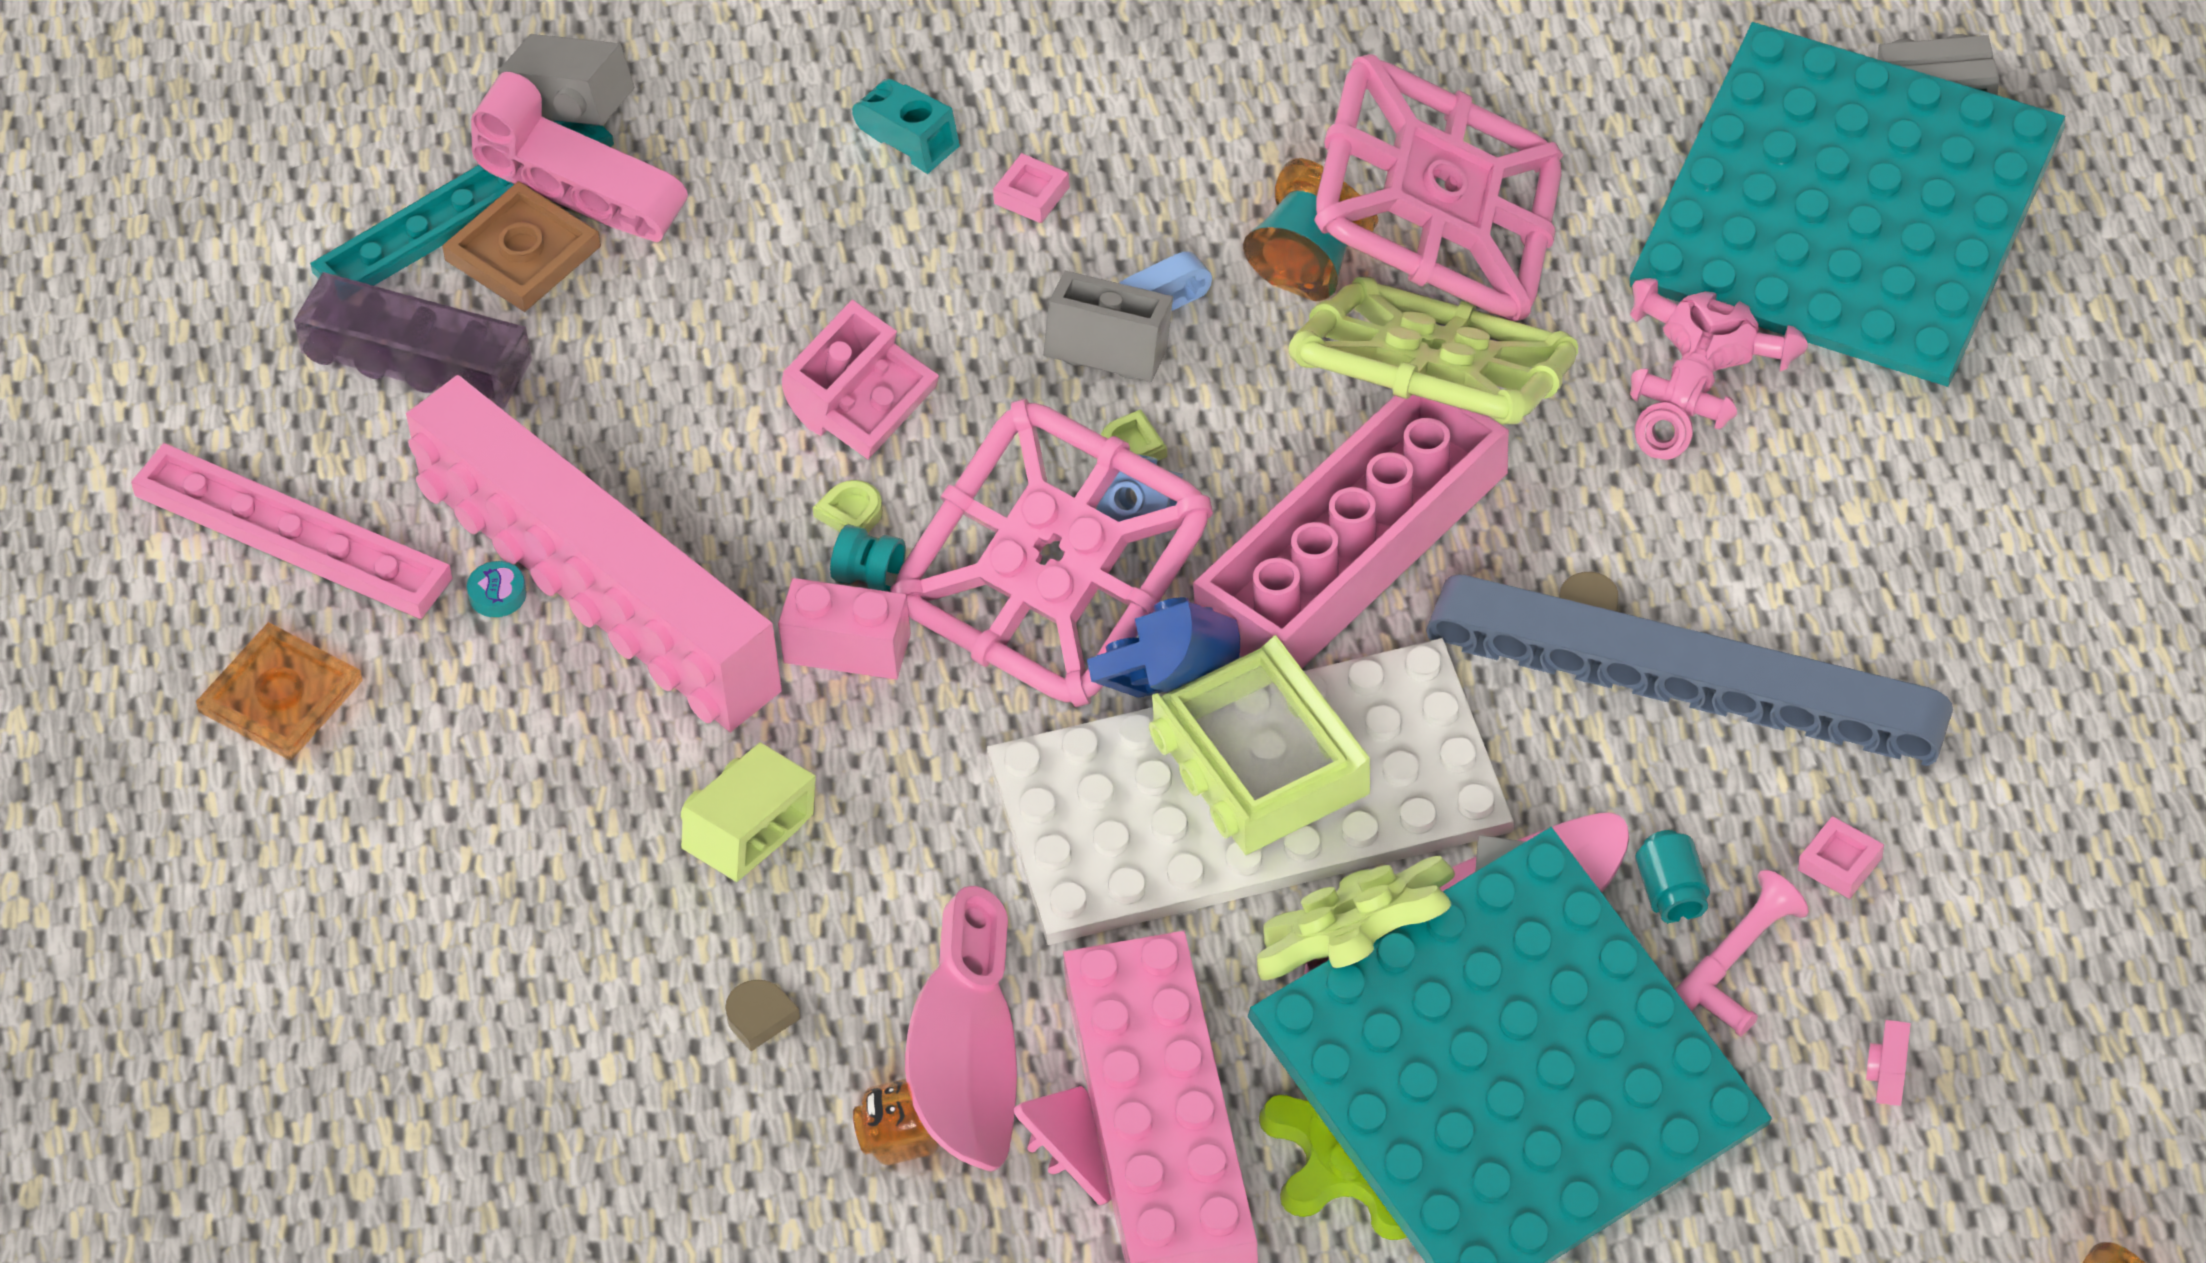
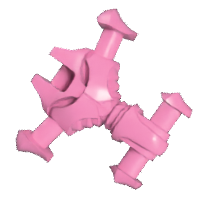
(1710, 339)

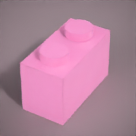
(844, 628)

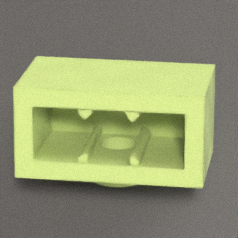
(747, 811)

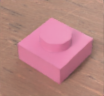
(1031, 188)
(1841, 857)
(1889, 1061)

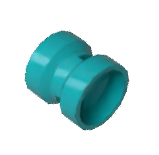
(865, 557)

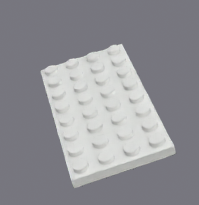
(1124, 842)

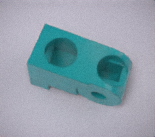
(908, 123)

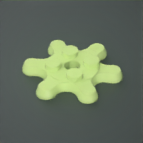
(1352, 918)

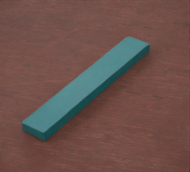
(425, 223)

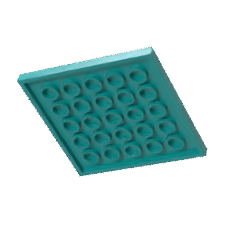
(1851, 201)
(1510, 1066)

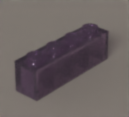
(410, 338)

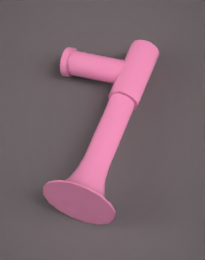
(1776, 900)

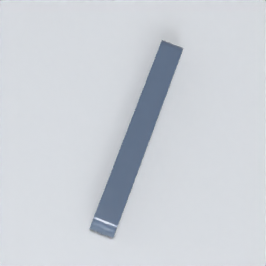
(1692, 667)

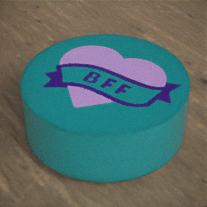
(496, 589)

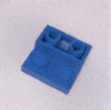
(1172, 649)

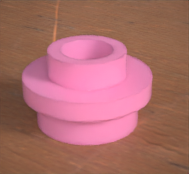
(1646, 436)

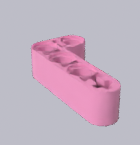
(569, 167)

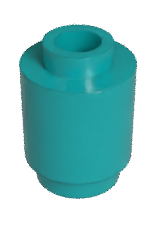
(1673, 876)

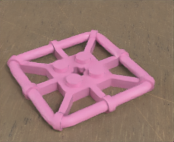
(1410, 189)
(1040, 517)

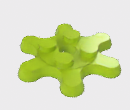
(1327, 1168)

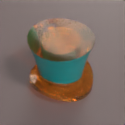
(1288, 243)

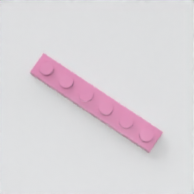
(292, 530)

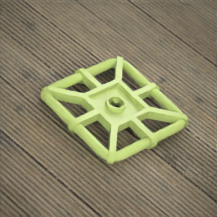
(1433, 361)

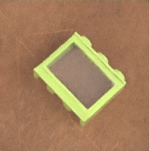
(1260, 747)

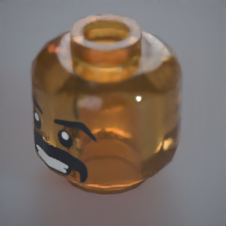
(890, 1126)

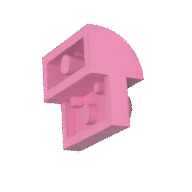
(856, 381)

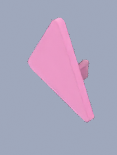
(1068, 1131)

